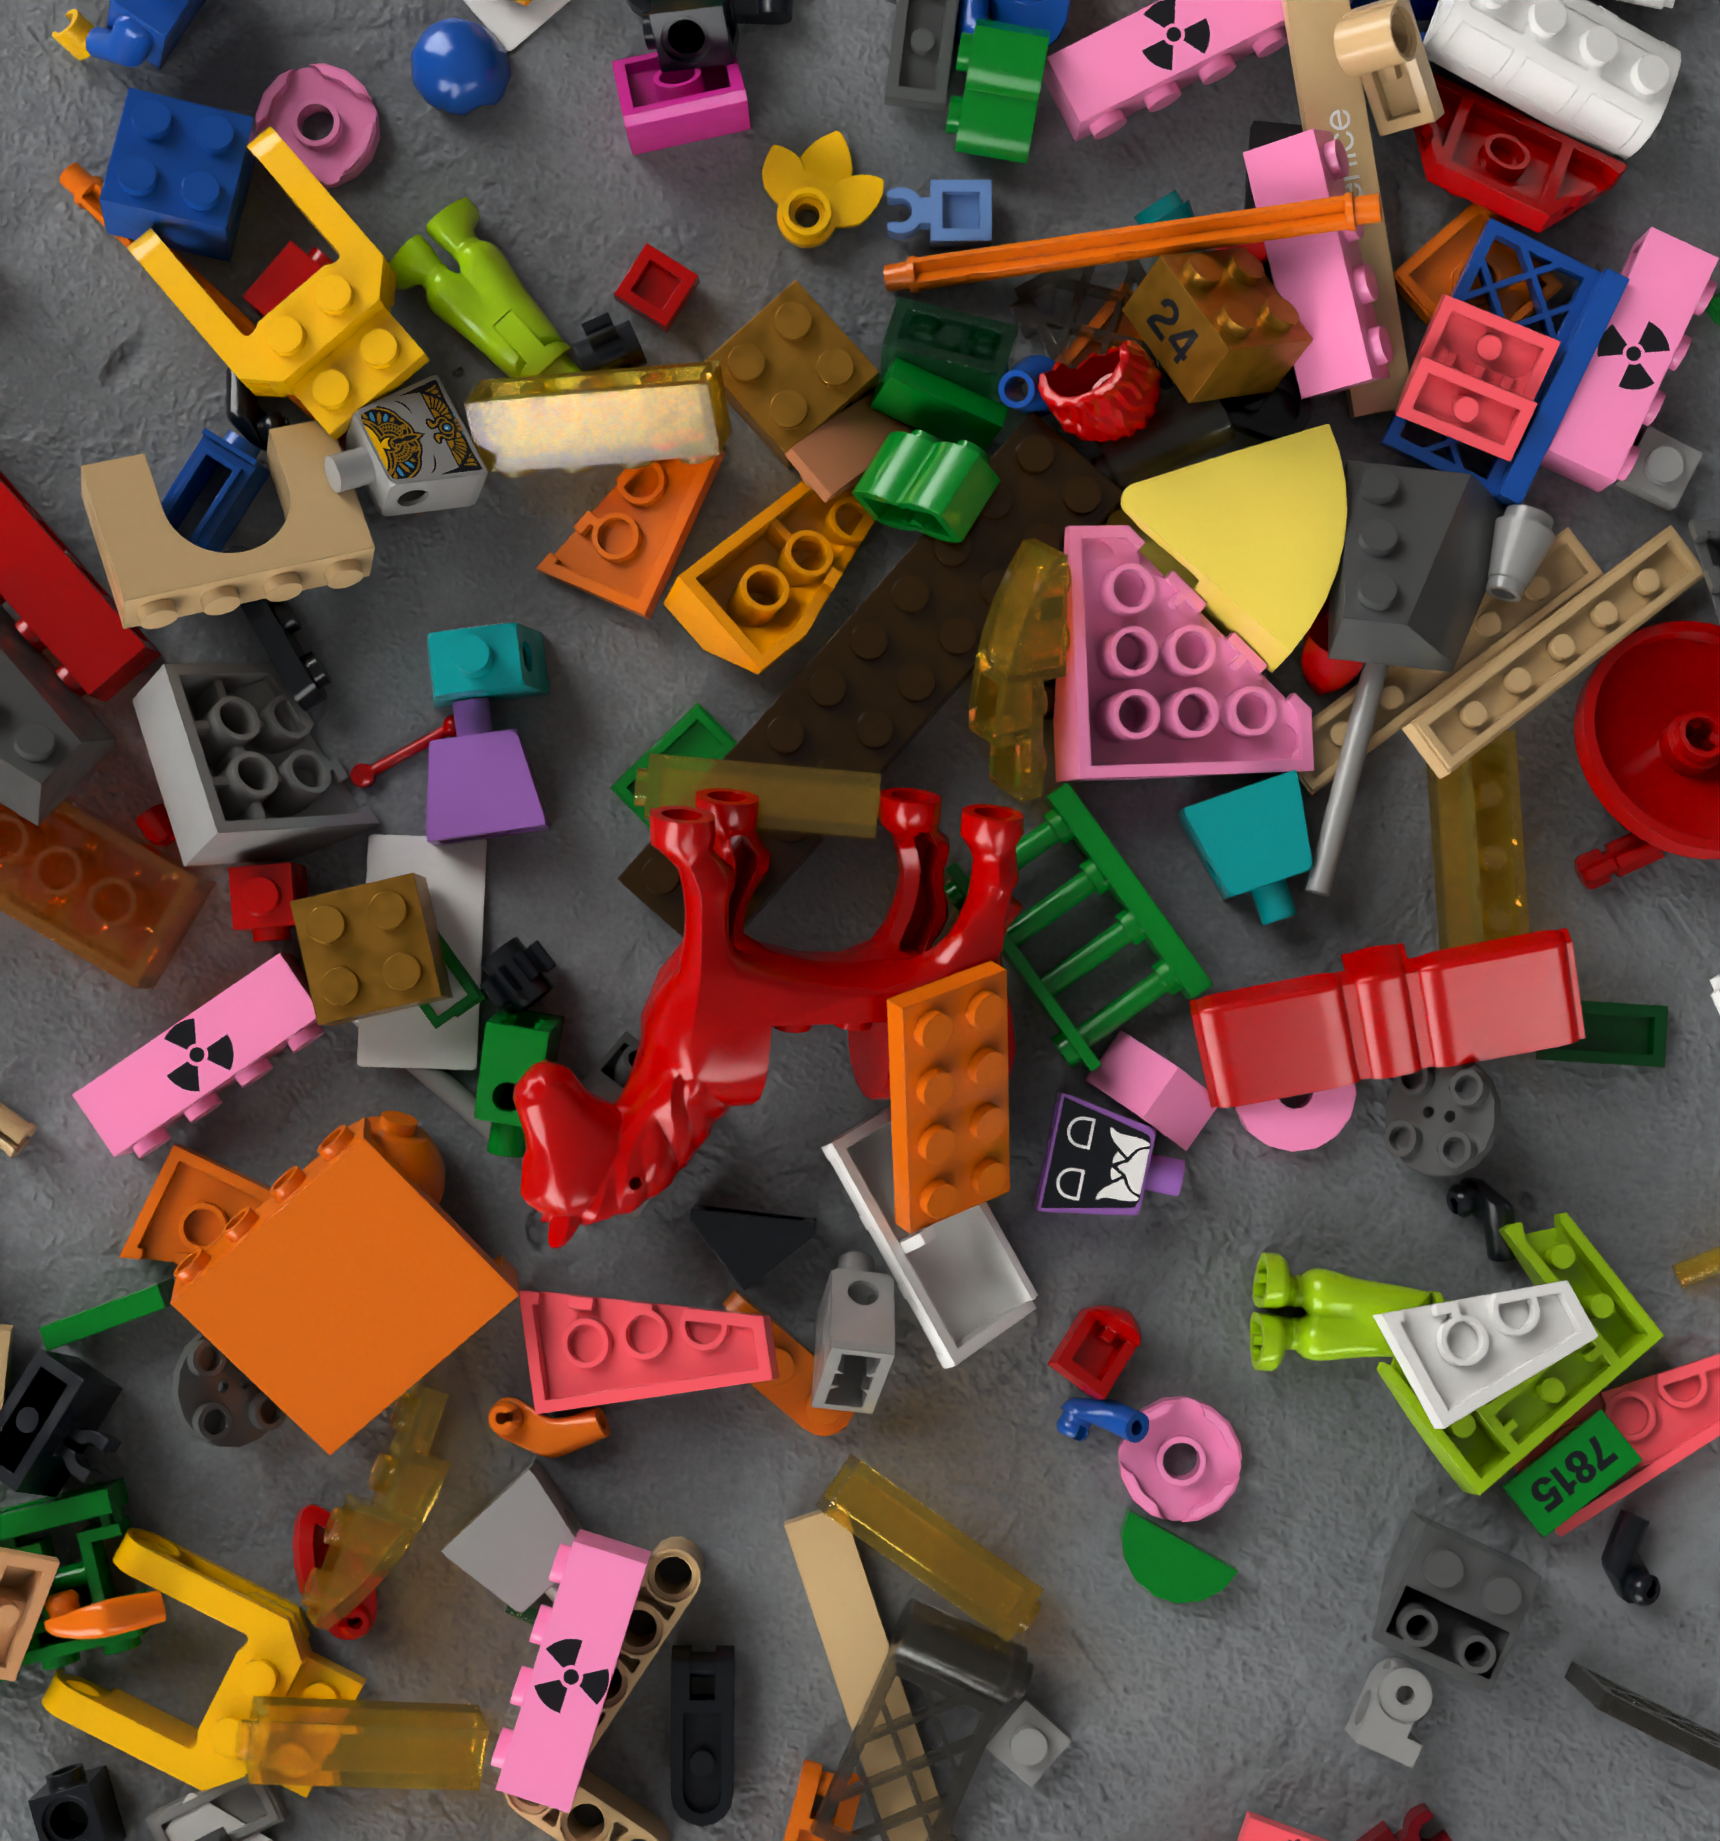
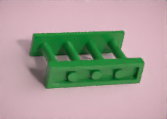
(1137, 922)

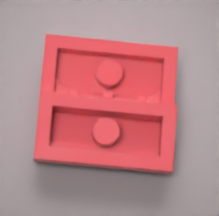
(1476, 377)

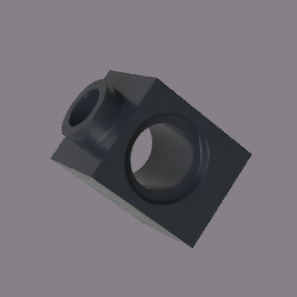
(684, 49)
(89, 1789)

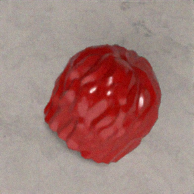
(1105, 394)

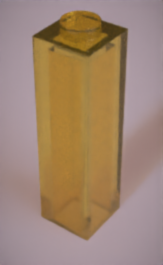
(789, 796)
(931, 1549)
(363, 1743)

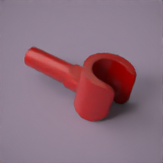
(156, 825)

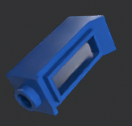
(233, 498)

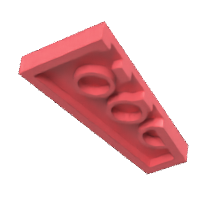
(628, 1350)
(1661, 1419)

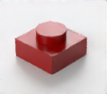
(656, 287)

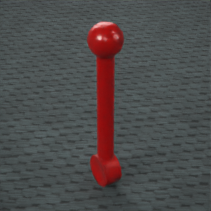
(365, 775)

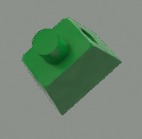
(509, 1049)

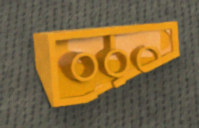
(769, 577)

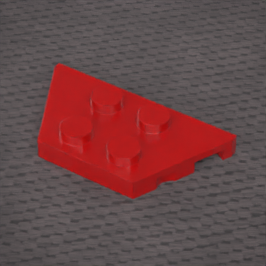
(1510, 160)

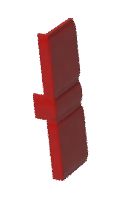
(1389, 1017)

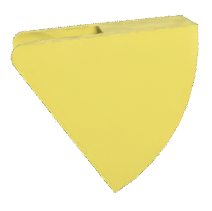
(1250, 535)

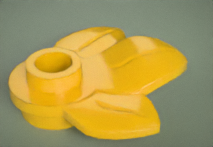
(819, 183)

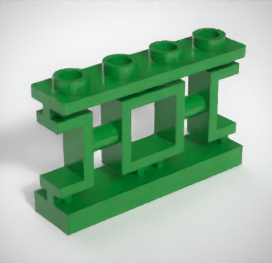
(69, 1507)

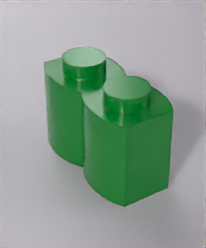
(1000, 90)
(927, 485)

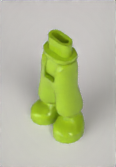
(484, 298)
(1337, 1316)

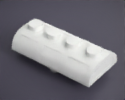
(1560, 65)
(952, 1273)

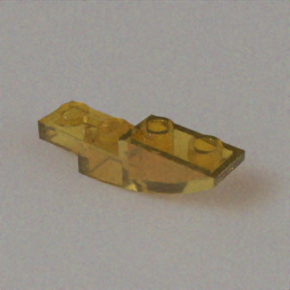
(1017, 652)
(374, 1534)

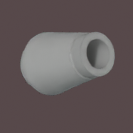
(1517, 550)

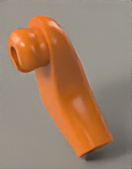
(543, 1433)
(102, 1618)

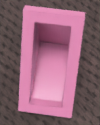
(1153, 1089)

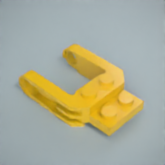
(330, 336)
(271, 1663)

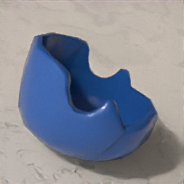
(459, 66)

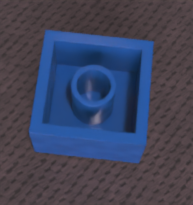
(179, 173)

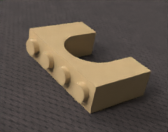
(166, 577)

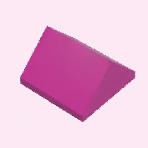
(678, 105)

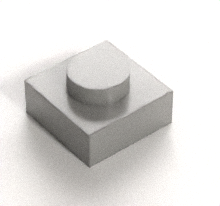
(1661, 469)
(1028, 1740)

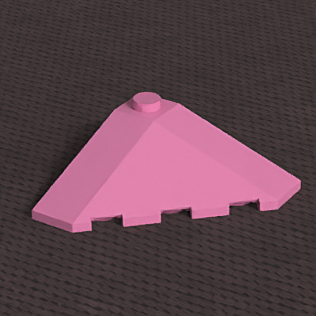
(1156, 682)

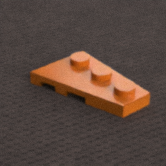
(634, 534)

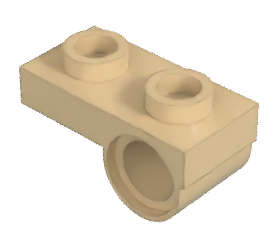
(1388, 54)

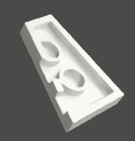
(1483, 1345)

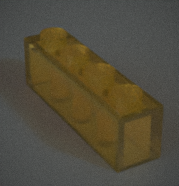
(600, 418)
(1479, 847)

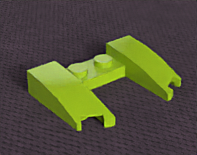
(1509, 1427)

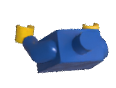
(133, 32)

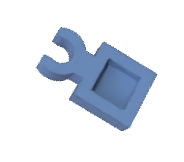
(954, 213)

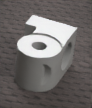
(1388, 1707)

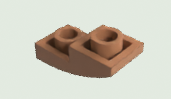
(842, 448)

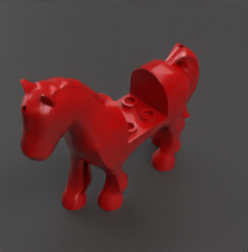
(724, 991)

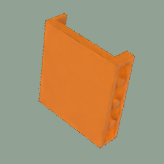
(341, 1287)

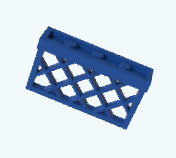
(1578, 331)

